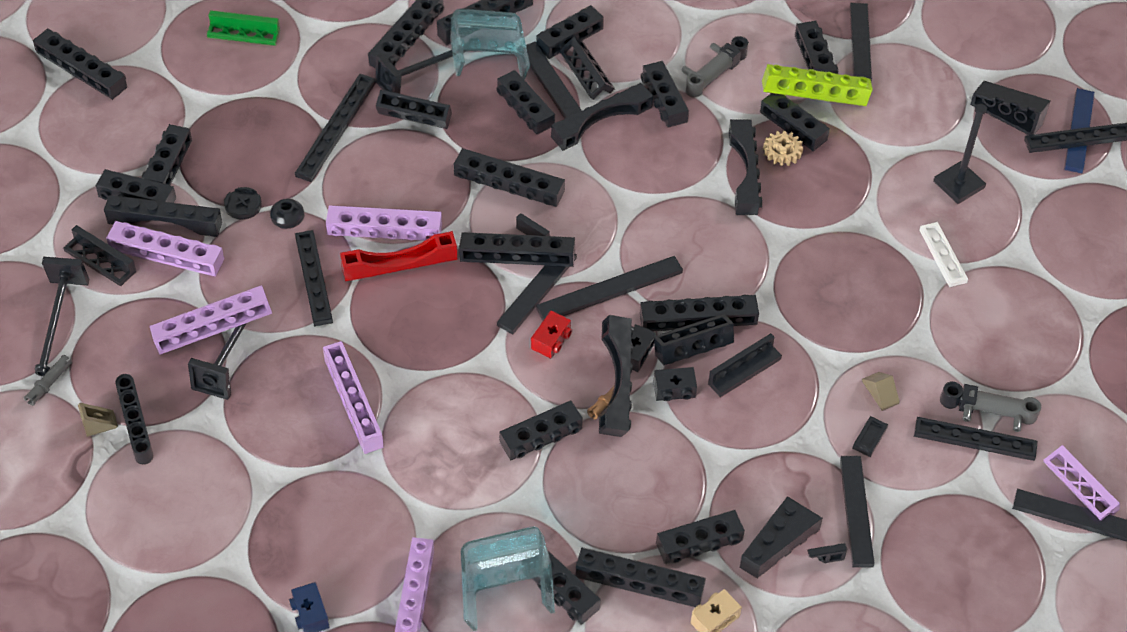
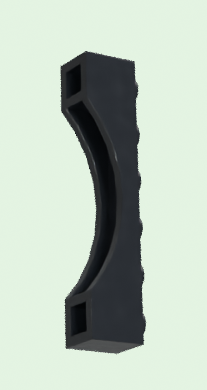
(630, 101)
(742, 140)
(199, 219)
(617, 338)

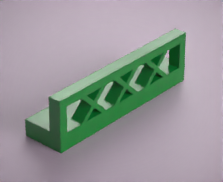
(244, 24)

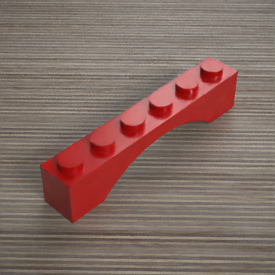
(363, 264)

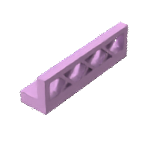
(1085, 479)

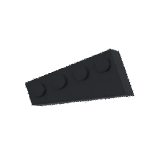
(1012, 106)
(780, 535)

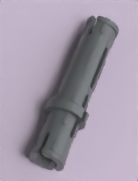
(42, 386)

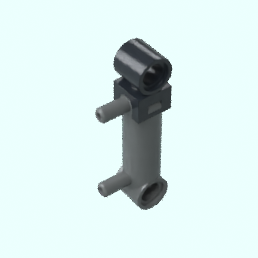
(728, 57)
(972, 399)

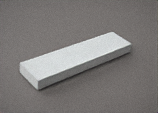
(943, 254)

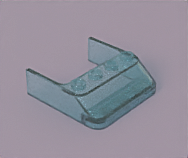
(487, 32)
(502, 561)

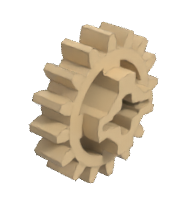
(783, 148)

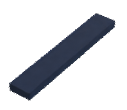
(1080, 119)

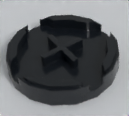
(242, 203)

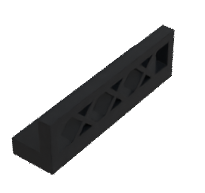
(591, 65)
(104, 253)
(744, 366)

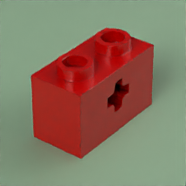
(551, 334)

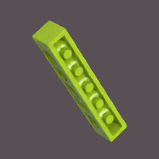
(816, 85)

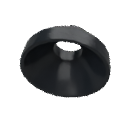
(287, 218)

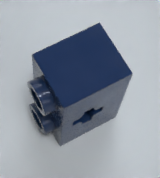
(309, 598)

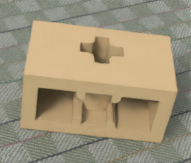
(716, 613)

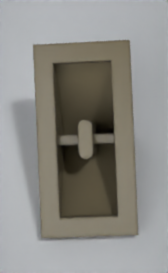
(882, 389)
(96, 419)

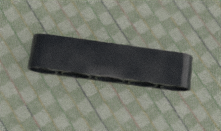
(134, 426)

